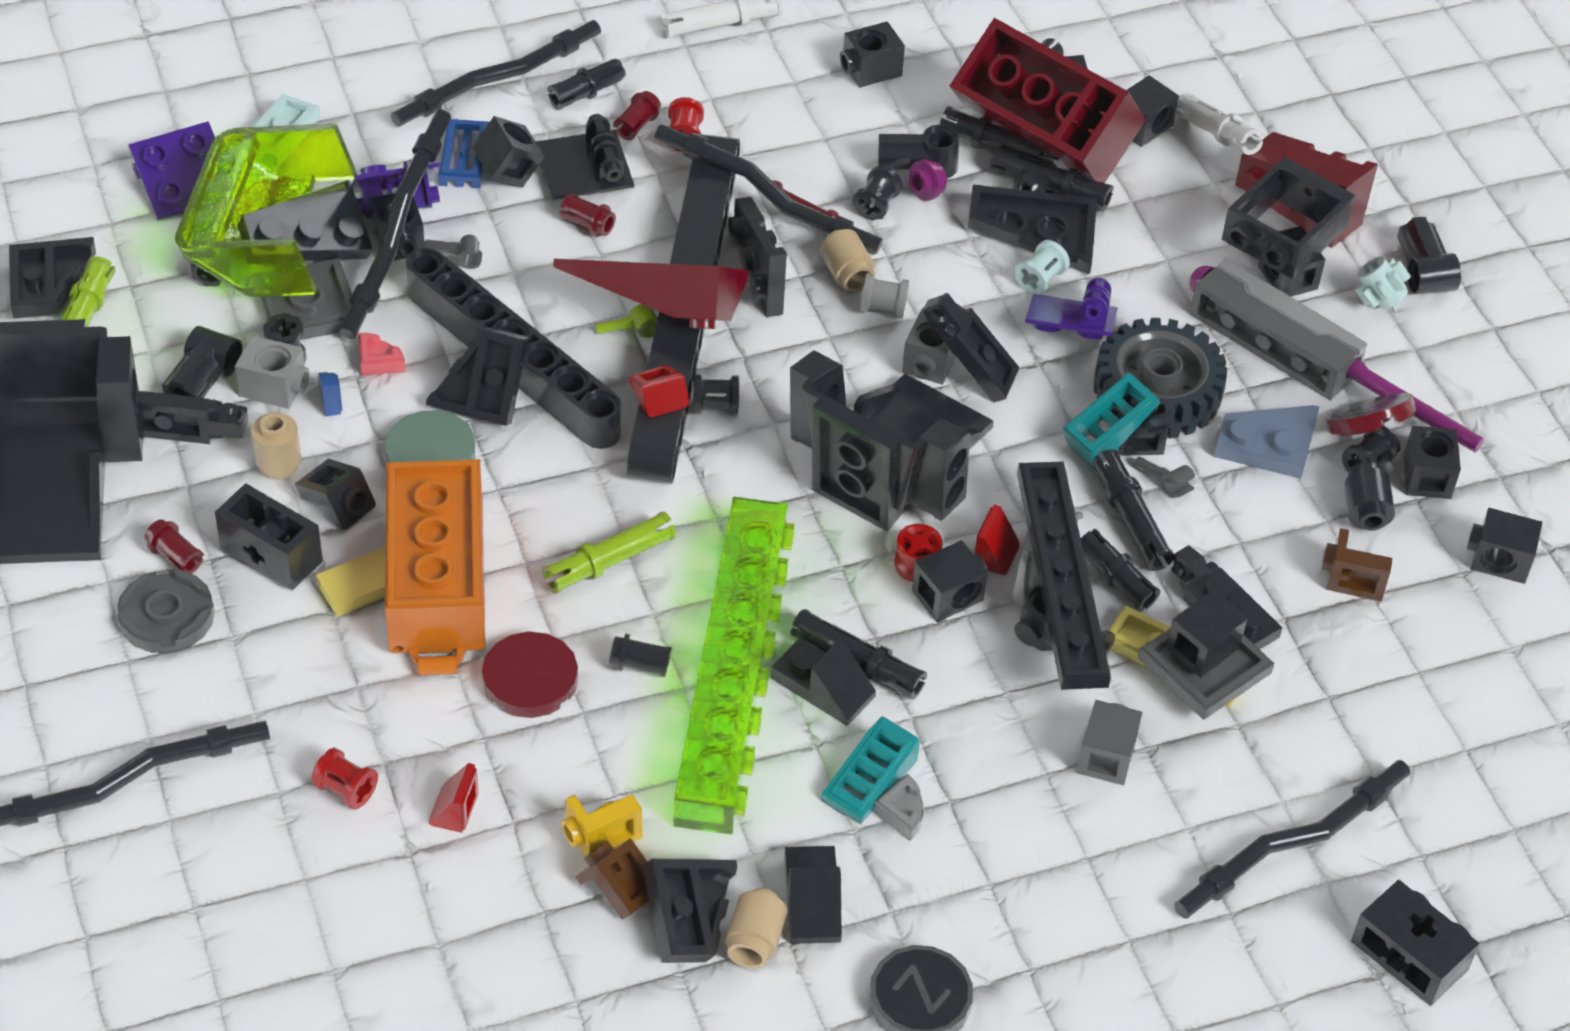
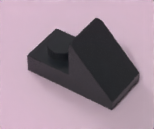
(826, 680)
(813, 894)

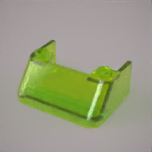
(248, 173)

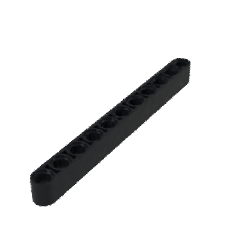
(698, 241)

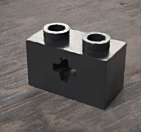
(269, 536)
(1415, 942)

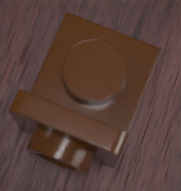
(1355, 571)
(618, 875)

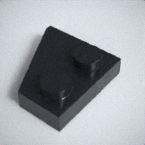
(45, 274)
(485, 378)
(688, 906)

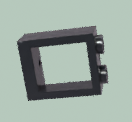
(1289, 185)

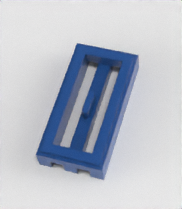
(461, 174)

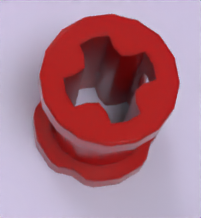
(685, 116)
(344, 778)

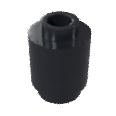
(1369, 496)

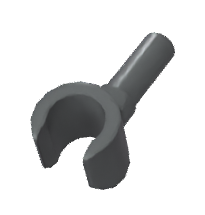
(466, 250)
(1173, 481)

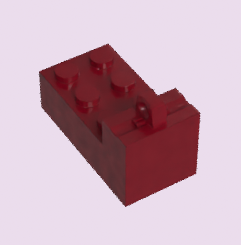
(1049, 100)

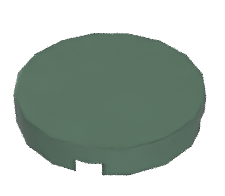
(430, 437)

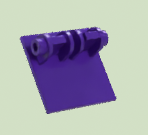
(171, 166)
(376, 179)
(1088, 317)

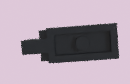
(973, 345)
(191, 418)
(1200, 578)

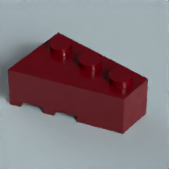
(1334, 167)

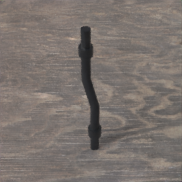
(430, 100)
(697, 148)
(366, 294)
(217, 741)
(1220, 879)

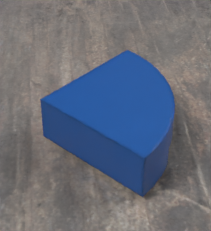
(330, 393)

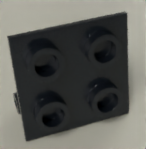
(586, 161)

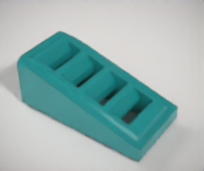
(1100, 410)
(889, 745)

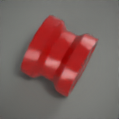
(911, 544)

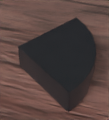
(1148, 438)

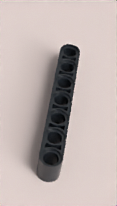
(547, 373)

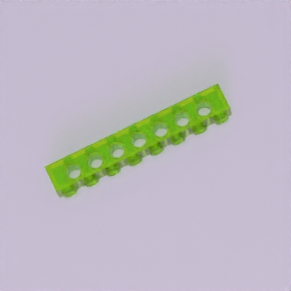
(732, 669)

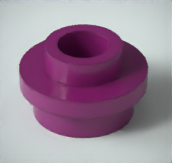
(927, 179)

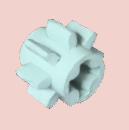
(1382, 282)

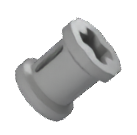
(884, 295)

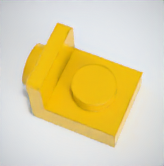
(610, 822)

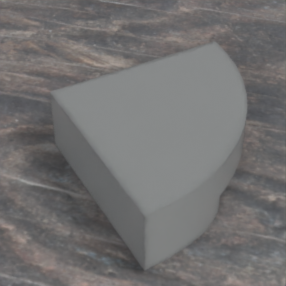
(902, 807)

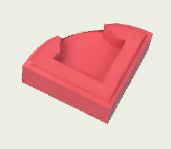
(379, 356)

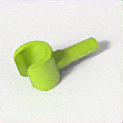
(640, 317)

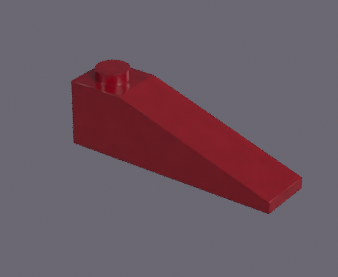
(673, 289)

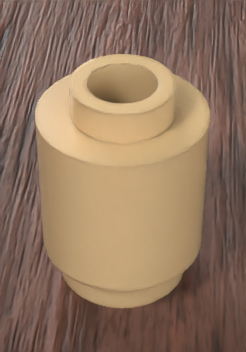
(847, 259)
(276, 445)
(756, 928)

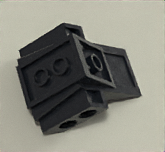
(63, 414)
(890, 451)

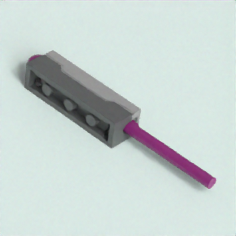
(1295, 338)

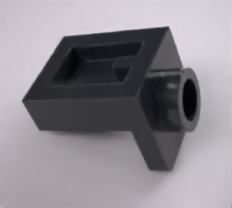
(340, 489)

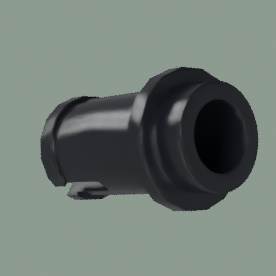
(639, 655)

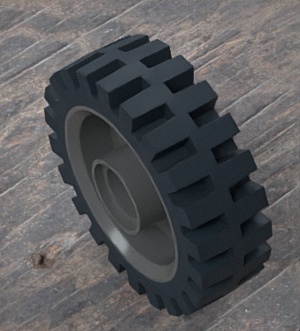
(1172, 364)

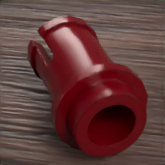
(643, 108)
(588, 215)
(165, 539)

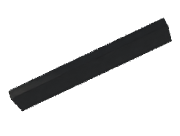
(1063, 576)

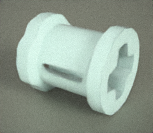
(1042, 267)

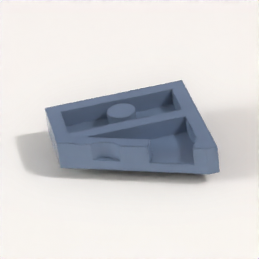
(1268, 438)

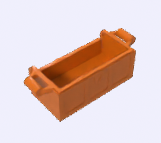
(434, 562)

